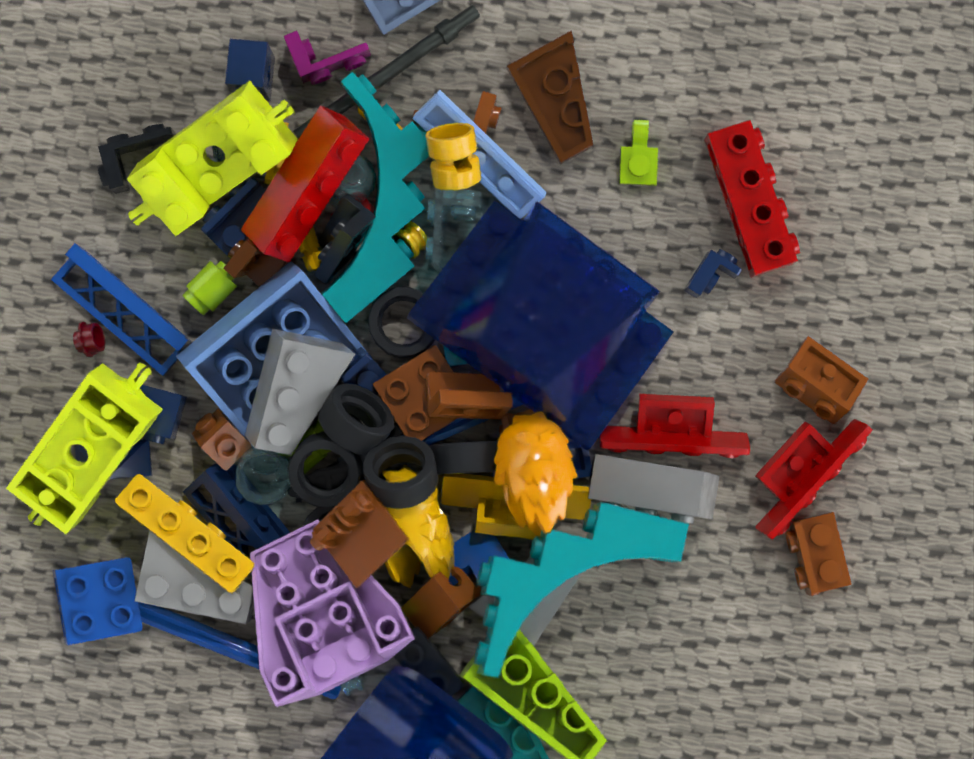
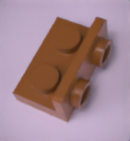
(821, 381)
(818, 553)

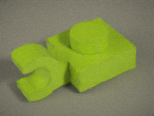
(638, 162)

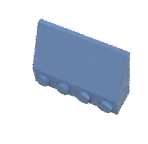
(233, 350)

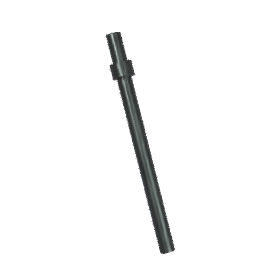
(444, 33)

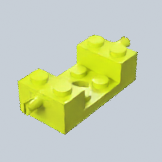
(180, 178)
(105, 418)

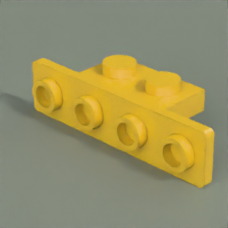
(492, 512)
(186, 534)

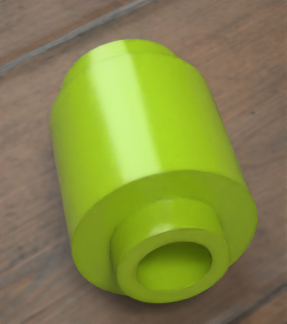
(209, 287)

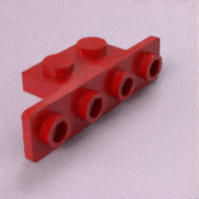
(675, 425)
(802, 469)

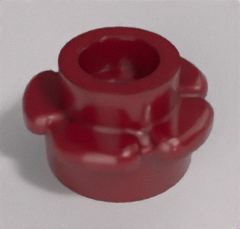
(89, 339)

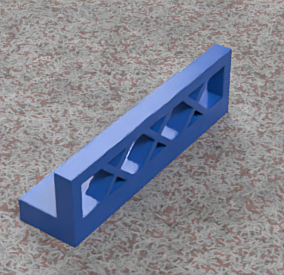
(128, 298)

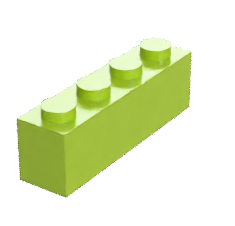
(538, 701)

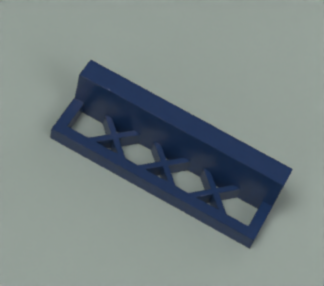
(254, 523)

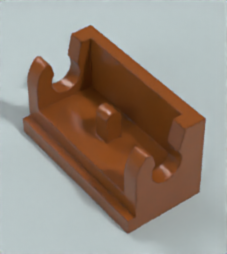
(440, 601)

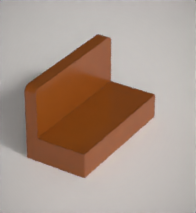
(465, 396)

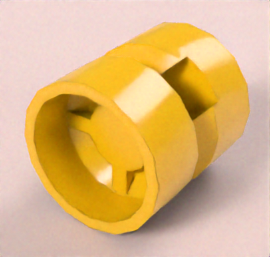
(453, 151)

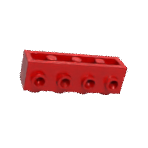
(304, 184)
(751, 198)

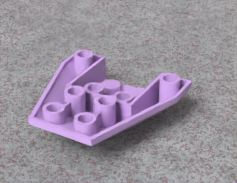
(315, 622)

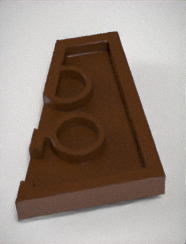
(555, 96)

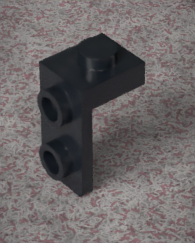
(112, 170)

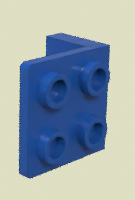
(97, 601)

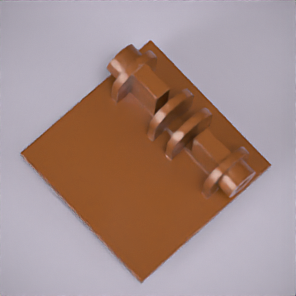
(406, 394)
(359, 534)

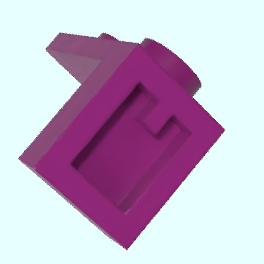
(321, 71)

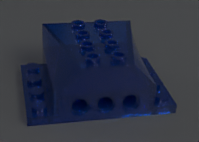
(545, 318)

